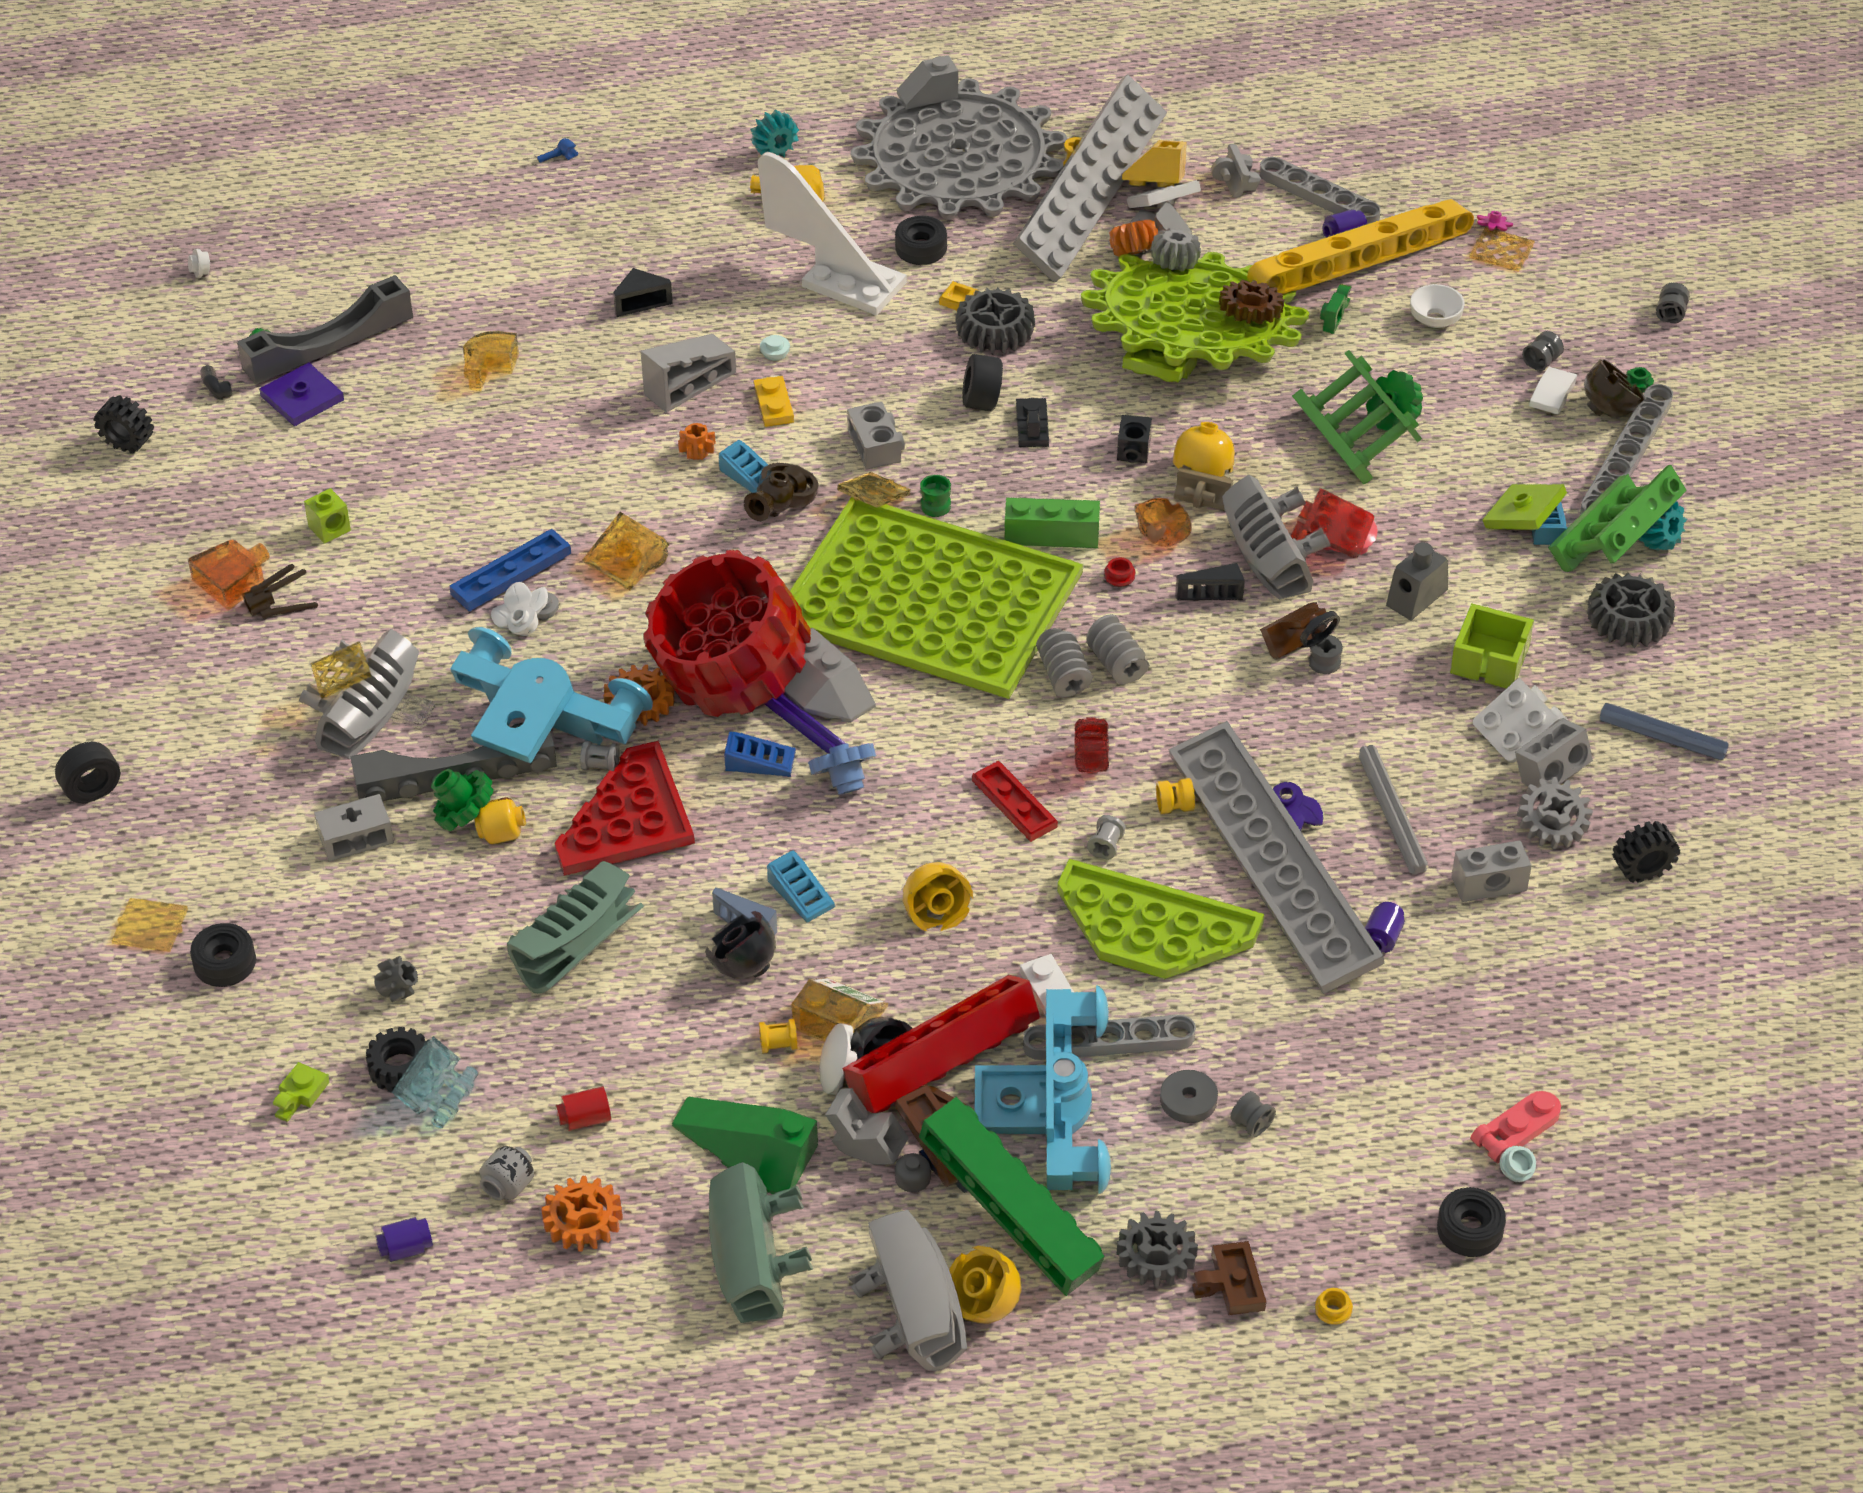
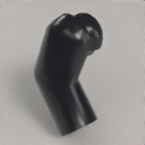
(211, 381)

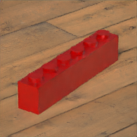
(942, 1043)

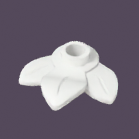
(520, 609)

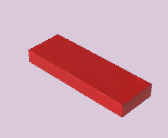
(1014, 801)

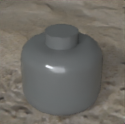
(912, 1172)

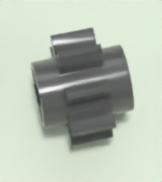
(396, 978)

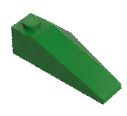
(764, 1137)

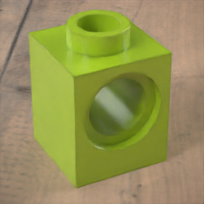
(327, 515)

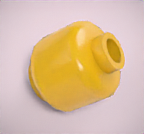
(500, 821)

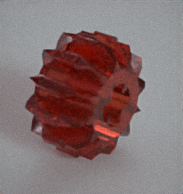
(1091, 745)

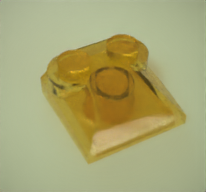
(627, 551)

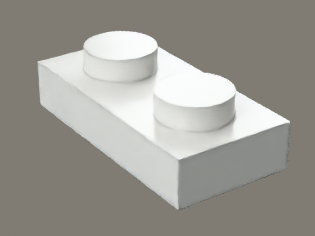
(1043, 975)

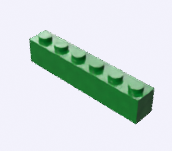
(1012, 1196)

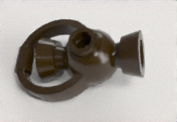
(780, 488)

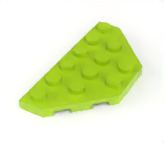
(1153, 924)

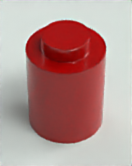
(584, 1109)

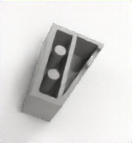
(685, 369)

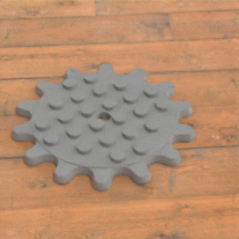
(920, 160)

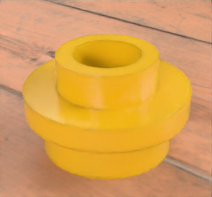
(1334, 1297)

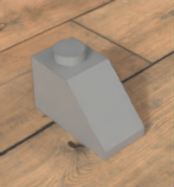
(930, 83)

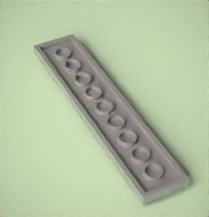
(1089, 179)
(1277, 858)

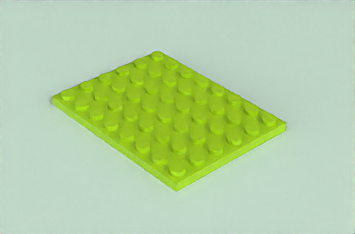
(933, 595)

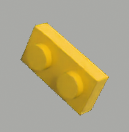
(773, 401)

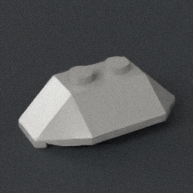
(829, 683)

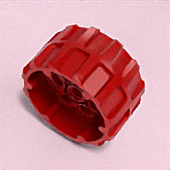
(727, 633)

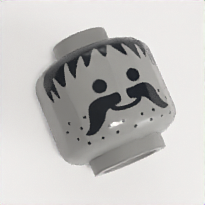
(506, 1173)

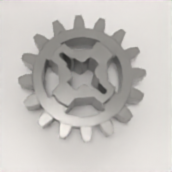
(1554, 813)

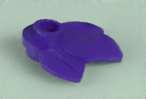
(1300, 807)

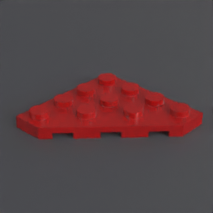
(629, 816)

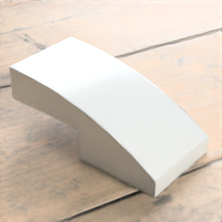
(1553, 390)

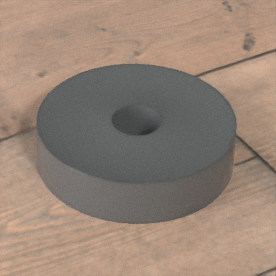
(1189, 1109)

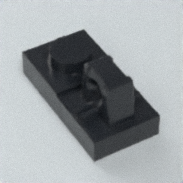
(1032, 422)

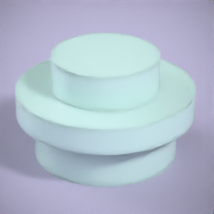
(775, 347)
(1518, 1163)

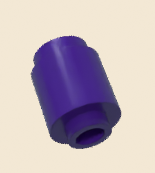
(1343, 222)
(1385, 925)
(404, 1239)

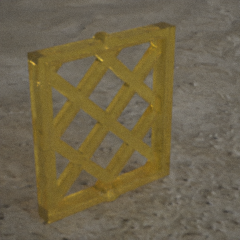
(1501, 262)
(333, 658)

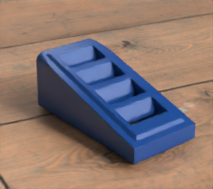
(756, 764)

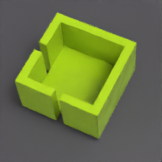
(1491, 646)

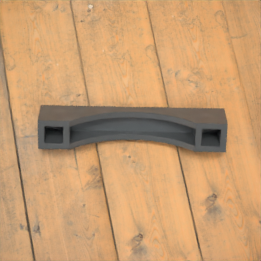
(376, 310)
(406, 776)

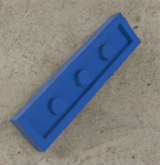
(510, 568)

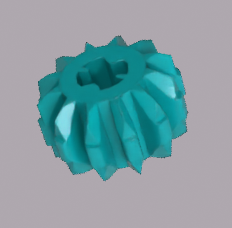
(774, 133)
(1666, 530)

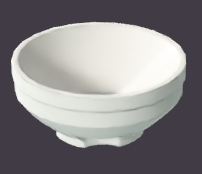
(1437, 299)

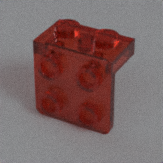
(1340, 520)

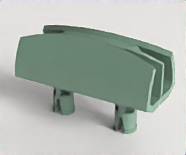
(572, 927)
(745, 1242)

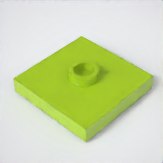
(1524, 506)

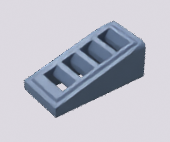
(730, 906)

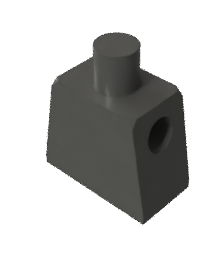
(1418, 581)

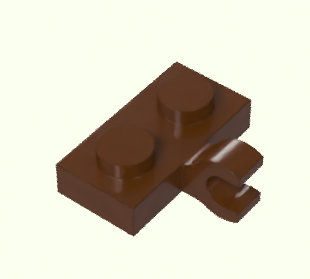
(1234, 1276)

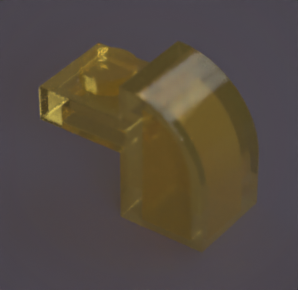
(489, 353)

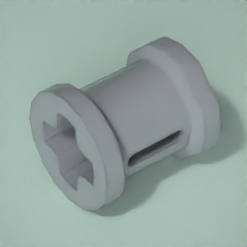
(588, 753)
(1104, 841)

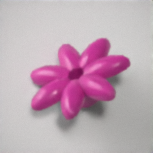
(1494, 221)

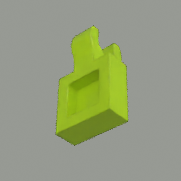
(300, 1087)

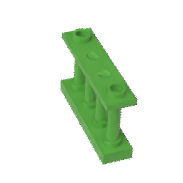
(1345, 441)
(1617, 518)

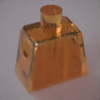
(228, 571)

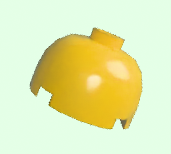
(1205, 450)
(940, 890)
(985, 1284)

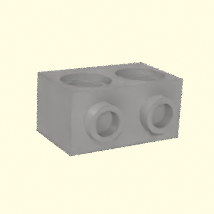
(875, 435)
(1554, 753)

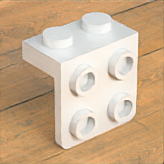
(1516, 718)

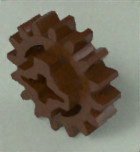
(1251, 302)

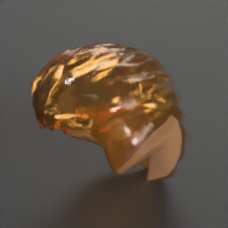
(1163, 522)

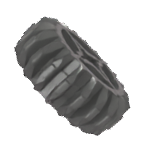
(995, 320)
(1630, 615)

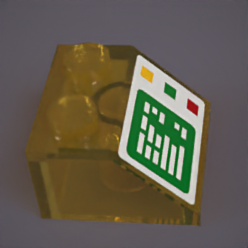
(828, 1003)

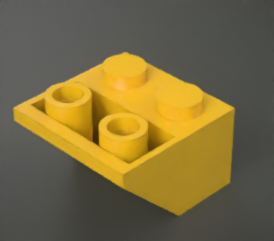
(1160, 164)

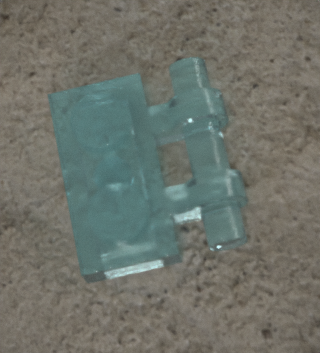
(426, 1076)

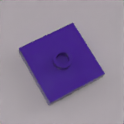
(301, 394)

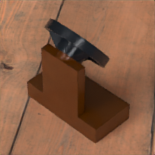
(1301, 627)

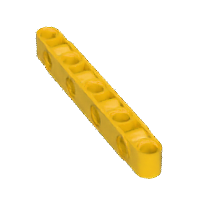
(1362, 247)

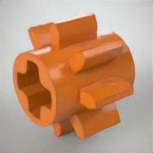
(696, 441)

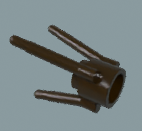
(260, 596)

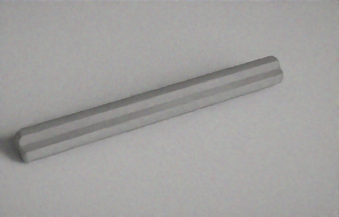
(1393, 810)

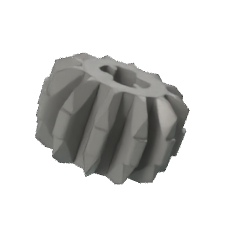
(1175, 249)

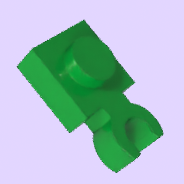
(1333, 311)

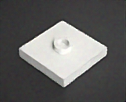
(1161, 195)

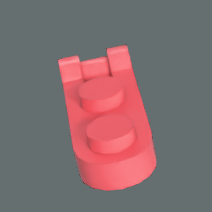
(1518, 1124)

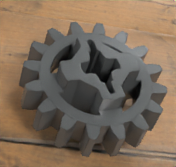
(1157, 1249)

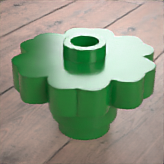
(1402, 392)
(460, 797)

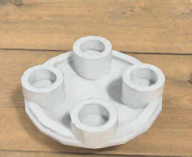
(834, 1057)

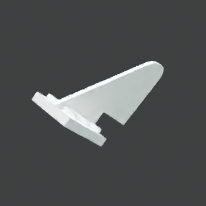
(840, 265)

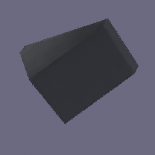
(641, 292)

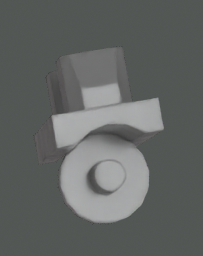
(1236, 172)

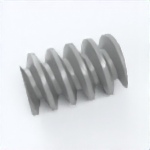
(1117, 649)
(1064, 662)

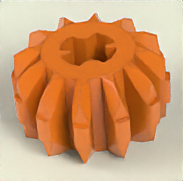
(1133, 237)

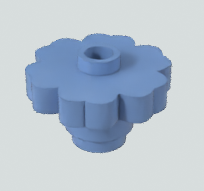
(844, 766)

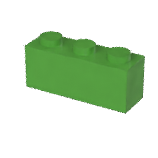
(1052, 522)

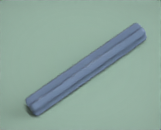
(1664, 731)

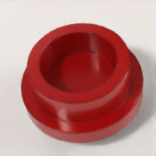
(1119, 572)

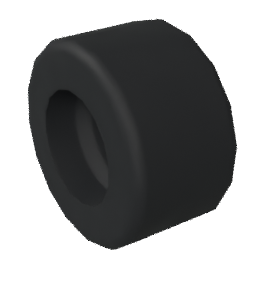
(982, 382)

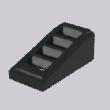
(1220, 584)

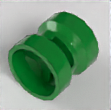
(935, 495)

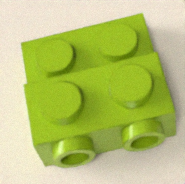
(1154, 364)

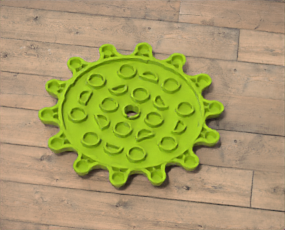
(1182, 312)

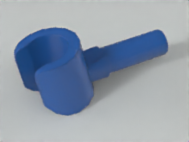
(565, 147)

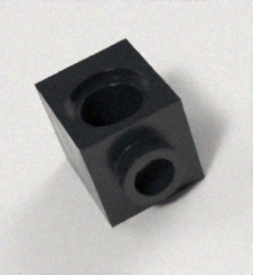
(1134, 439)

